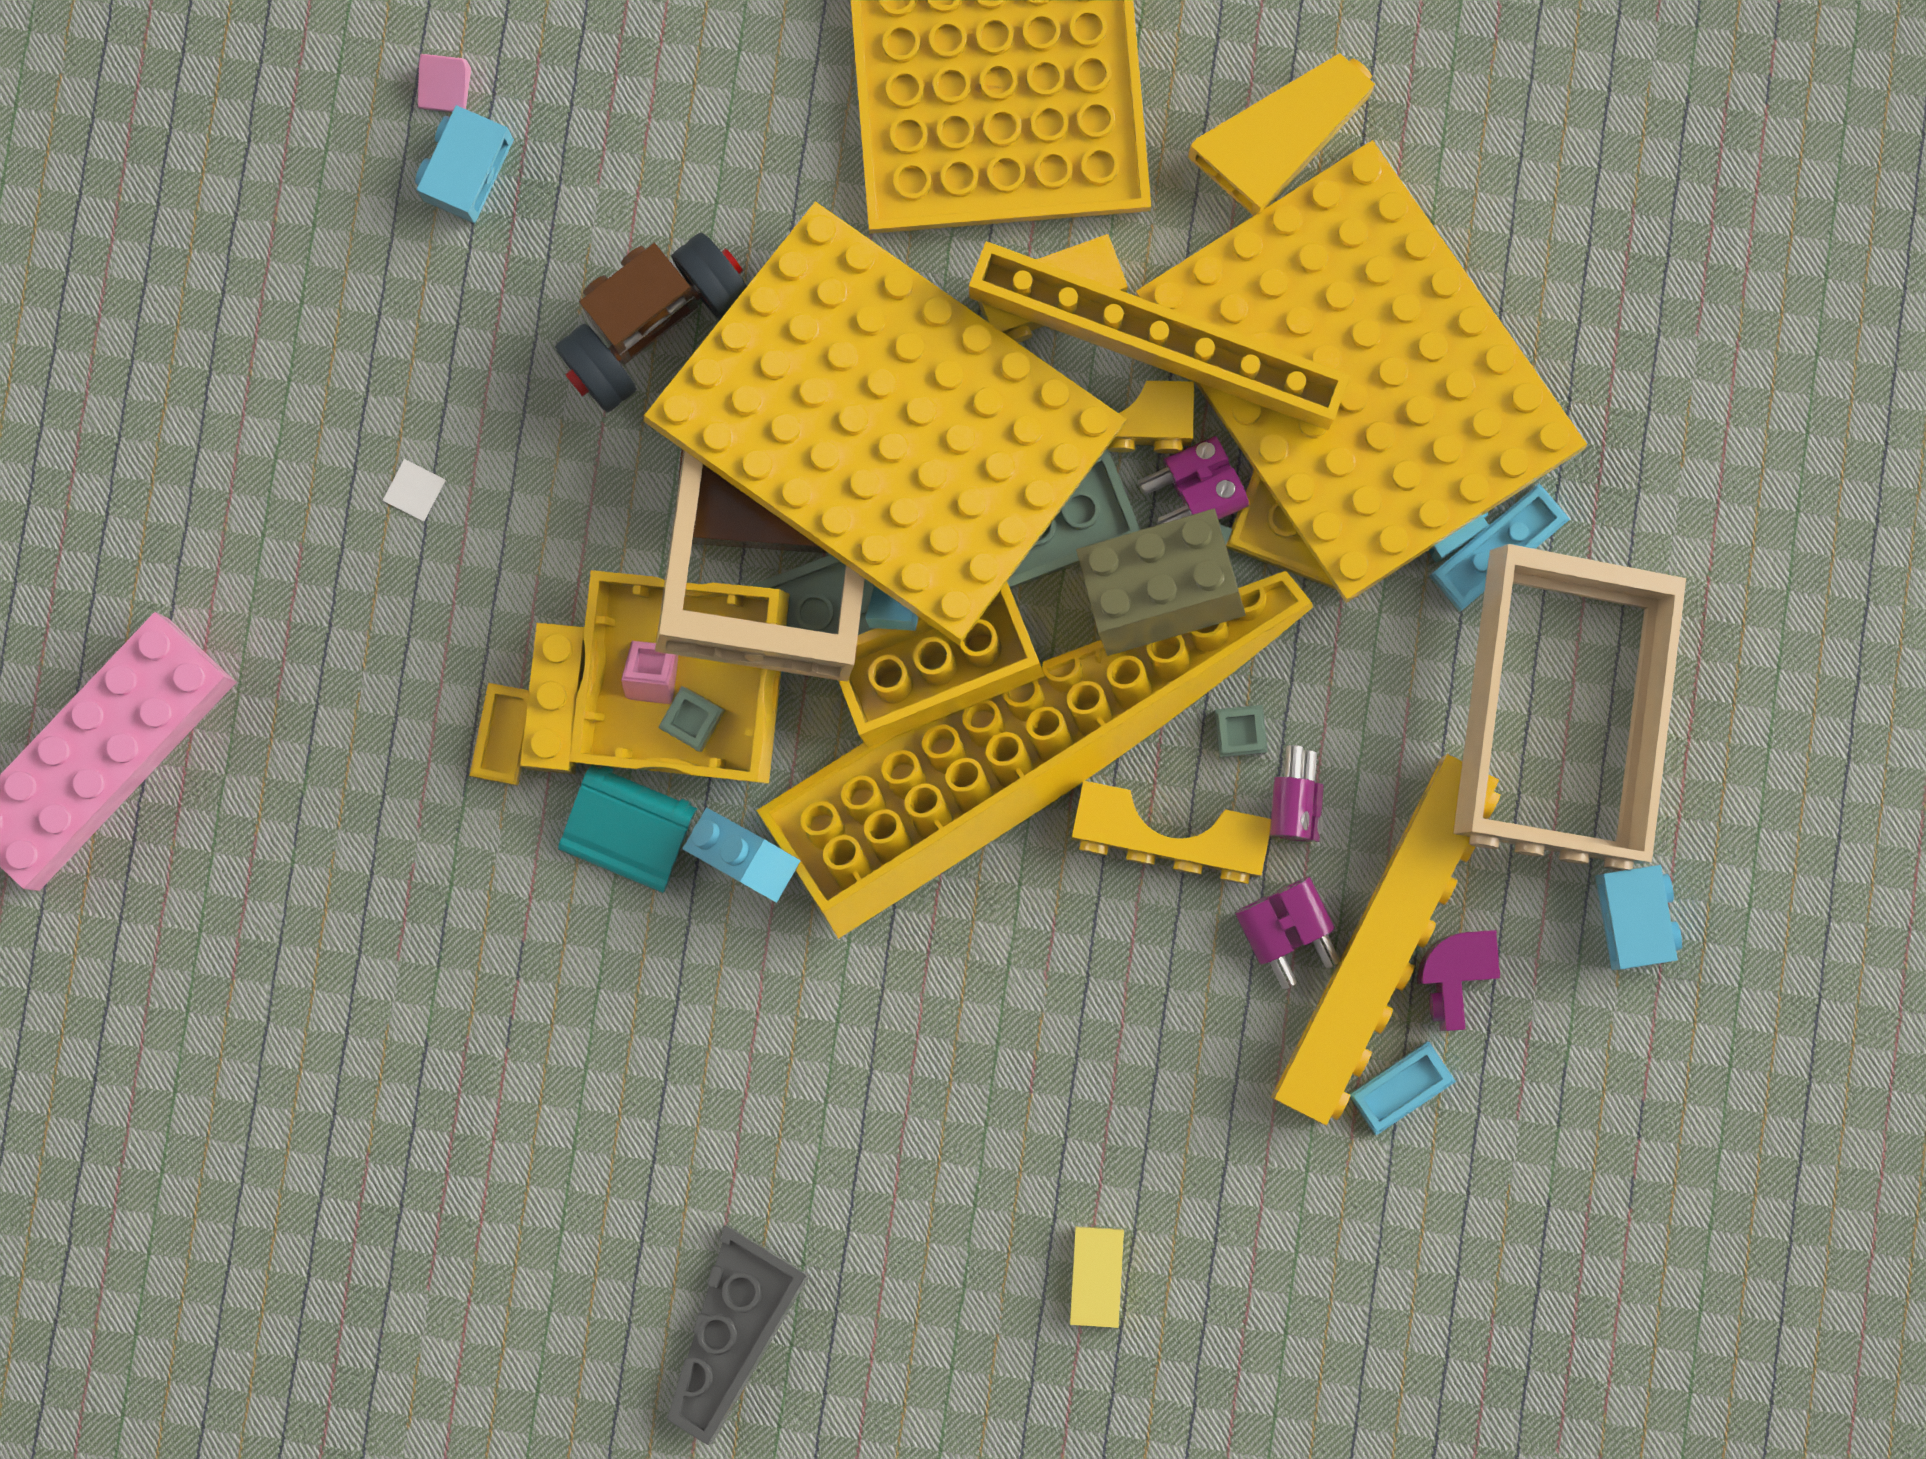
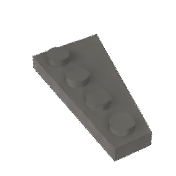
(739, 1318)

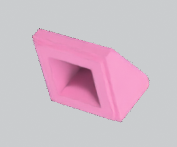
(443, 82)
(649, 674)

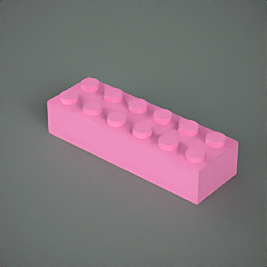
(103, 748)

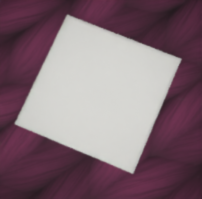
(414, 490)

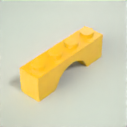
(1158, 418)
(1109, 820)

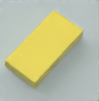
(1096, 1277)

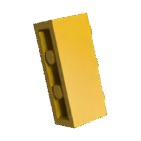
(1090, 259)
(552, 696)

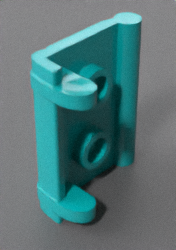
(626, 828)

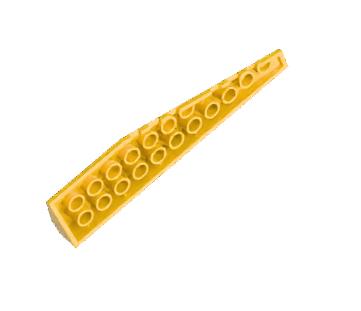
(942, 791)

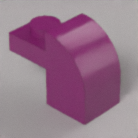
(1450, 962)

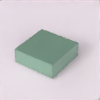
(691, 718)
(1240, 731)

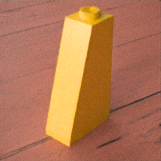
(1278, 136)

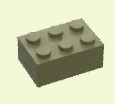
(1160, 582)

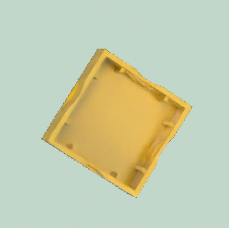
(626, 731)

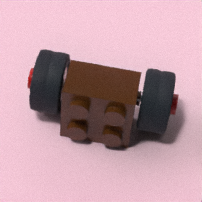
(640, 307)

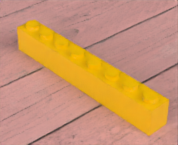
(1158, 336)
(1380, 951)

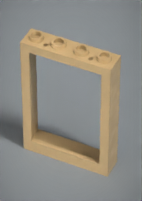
(1662, 604)
(744, 640)

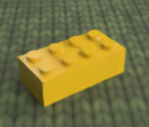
(923, 675)

